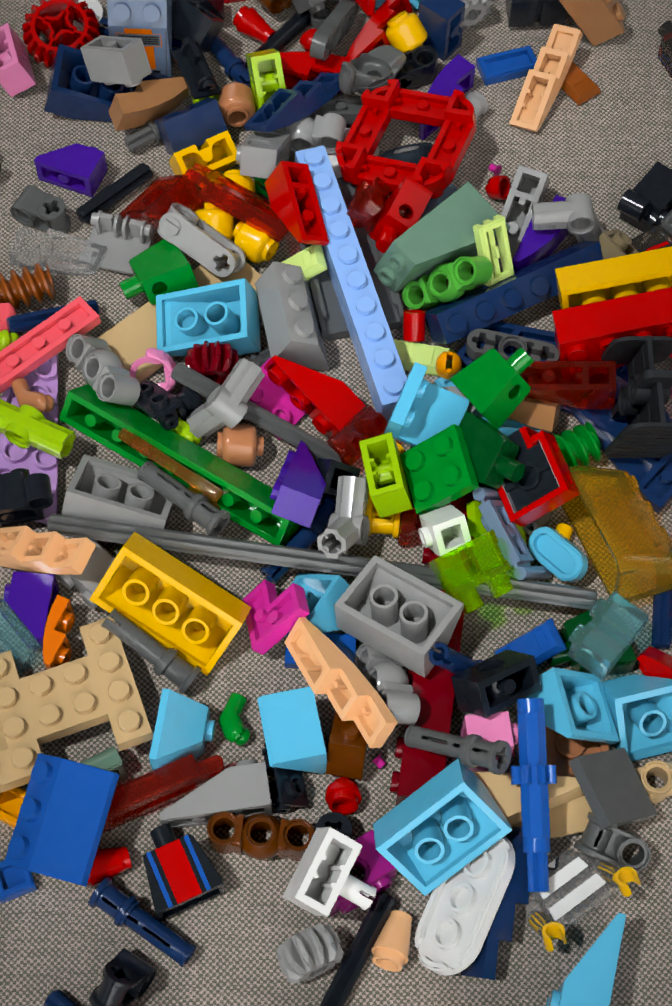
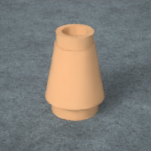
(393, 943)

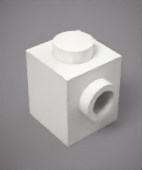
(443, 530)

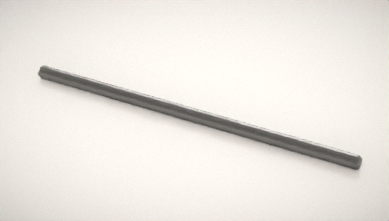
(298, 558)

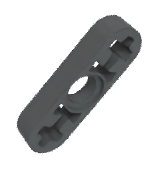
(504, 340)

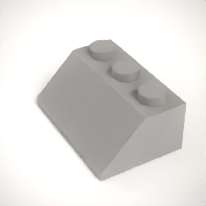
(290, 316)
(114, 494)
(397, 614)

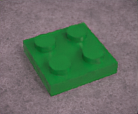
(439, 470)

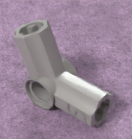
(573, 214)
(228, 401)
(349, 522)

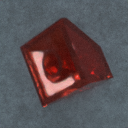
(160, 195)

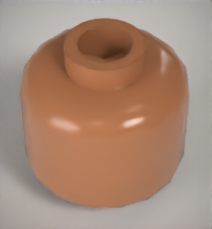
(236, 104)
(239, 445)

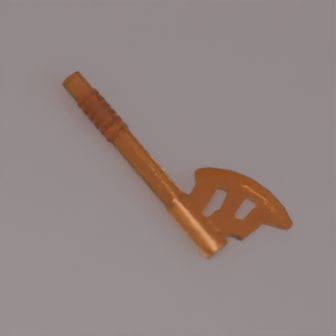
(196, 482)

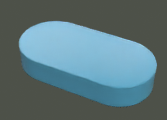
(558, 554)

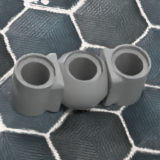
(313, 133)
(102, 370)
(390, 683)

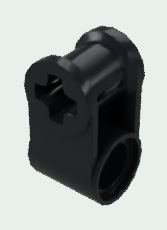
(419, 68)
(123, 981)

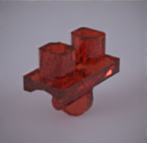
(368, 204)
(361, 427)

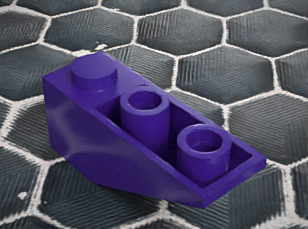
(298, 487)

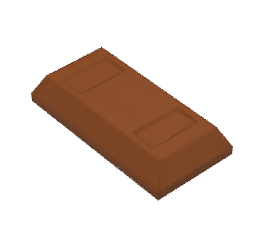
(579, 85)

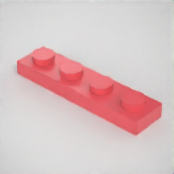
(45, 341)

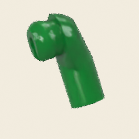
(231, 722)

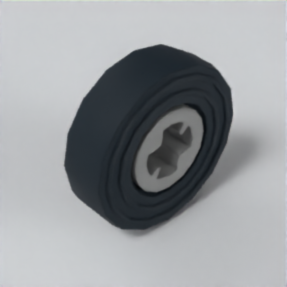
(409, 153)

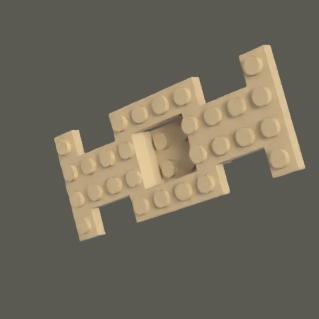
(67, 702)

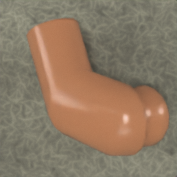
(24, 395)

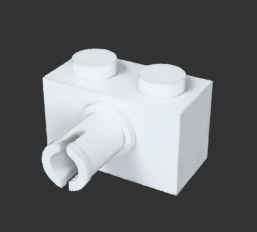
(325, 874)

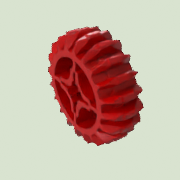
(56, 21)

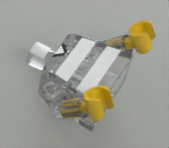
(576, 890)

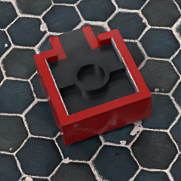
(545, 482)

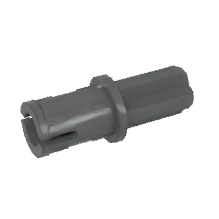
(143, 136)

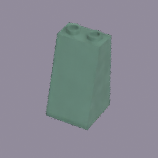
(436, 239)

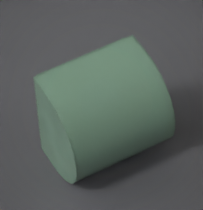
(108, 760)

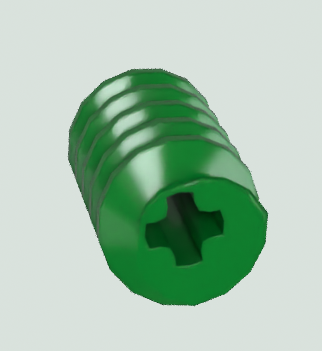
(579, 445)

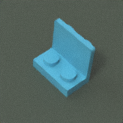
(424, 409)

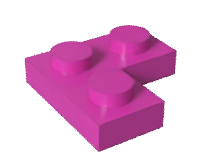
(273, 614)

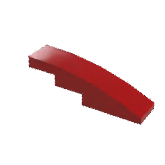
(374, 30)

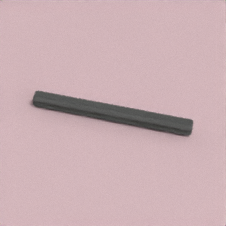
(257, 415)

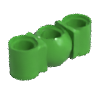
(458, 277)

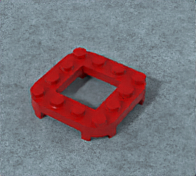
(390, 101)

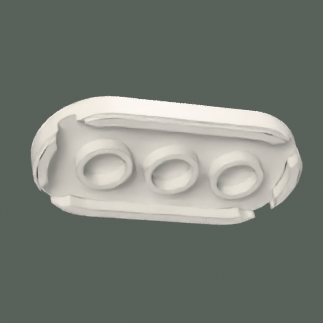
(464, 910)

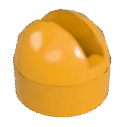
(441, 368)

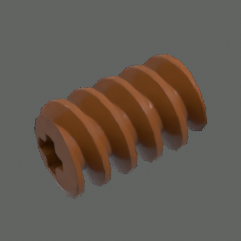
(27, 286)

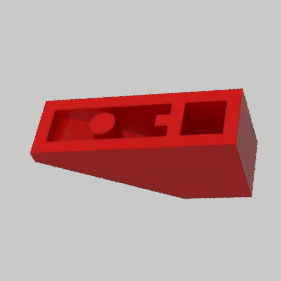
(296, 202)

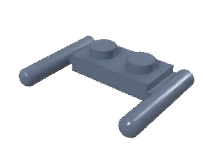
(509, 538)

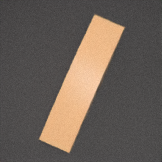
(546, 78)
(44, 551)
(334, 674)

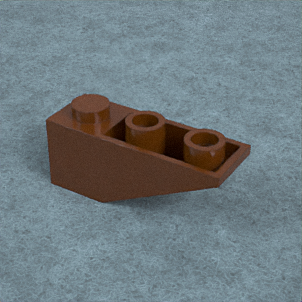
(346, 750)

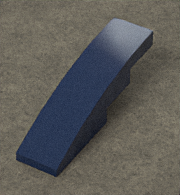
(294, 104)
(502, 926)

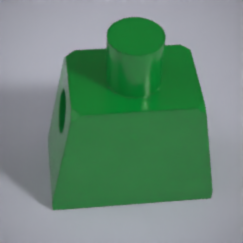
(158, 272)
(495, 384)

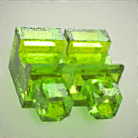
(469, 567)

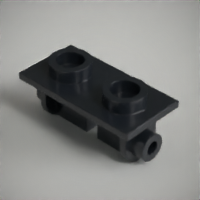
(195, 69)
(158, 404)
(287, 789)

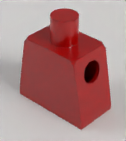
(390, 222)

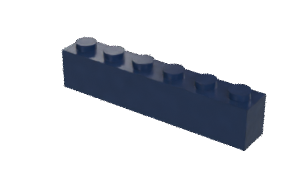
(505, 298)

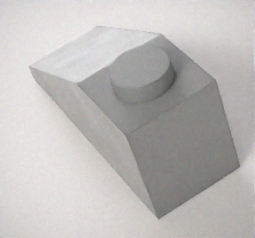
(527, 188)
(234, 790)

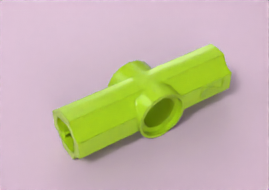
(29, 427)

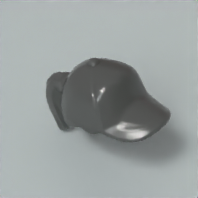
(371, 70)

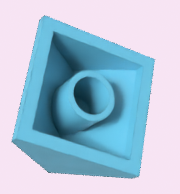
(293, 730)

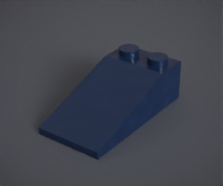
(75, 95)

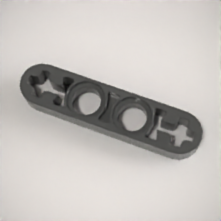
(333, 30)

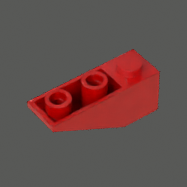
(322, 397)

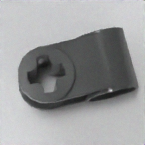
(40, 210)
(610, 843)

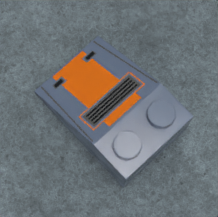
(148, 21)

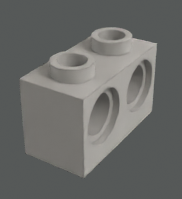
(263, 152)

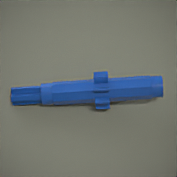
(533, 777)

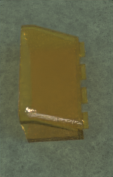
(620, 533)

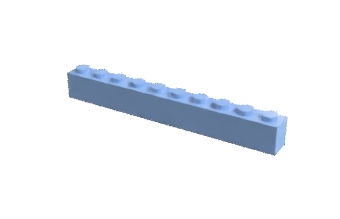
(355, 288)

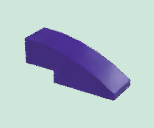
(455, 75)
(538, 244)

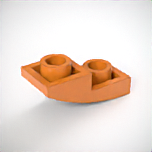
(55, 643)

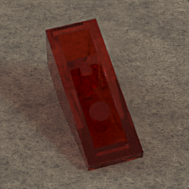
(573, 383)

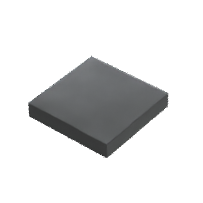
(612, 788)

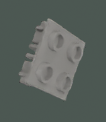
(122, 237)

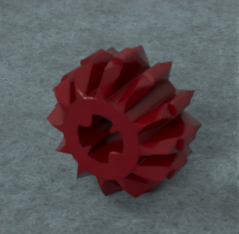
(212, 360)

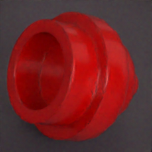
(343, 796)

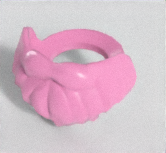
(157, 357)

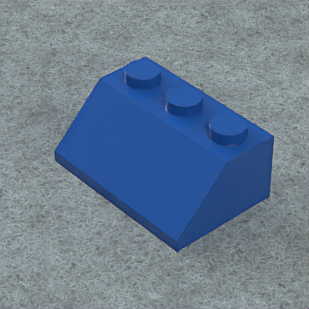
(61, 819)

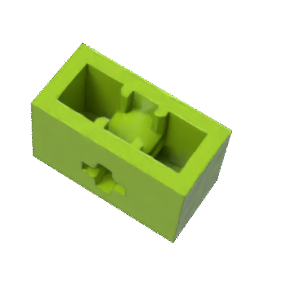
(265, 74)
(385, 475)

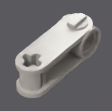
(201, 241)

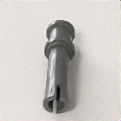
(194, 506)
(165, 660)
(471, 749)

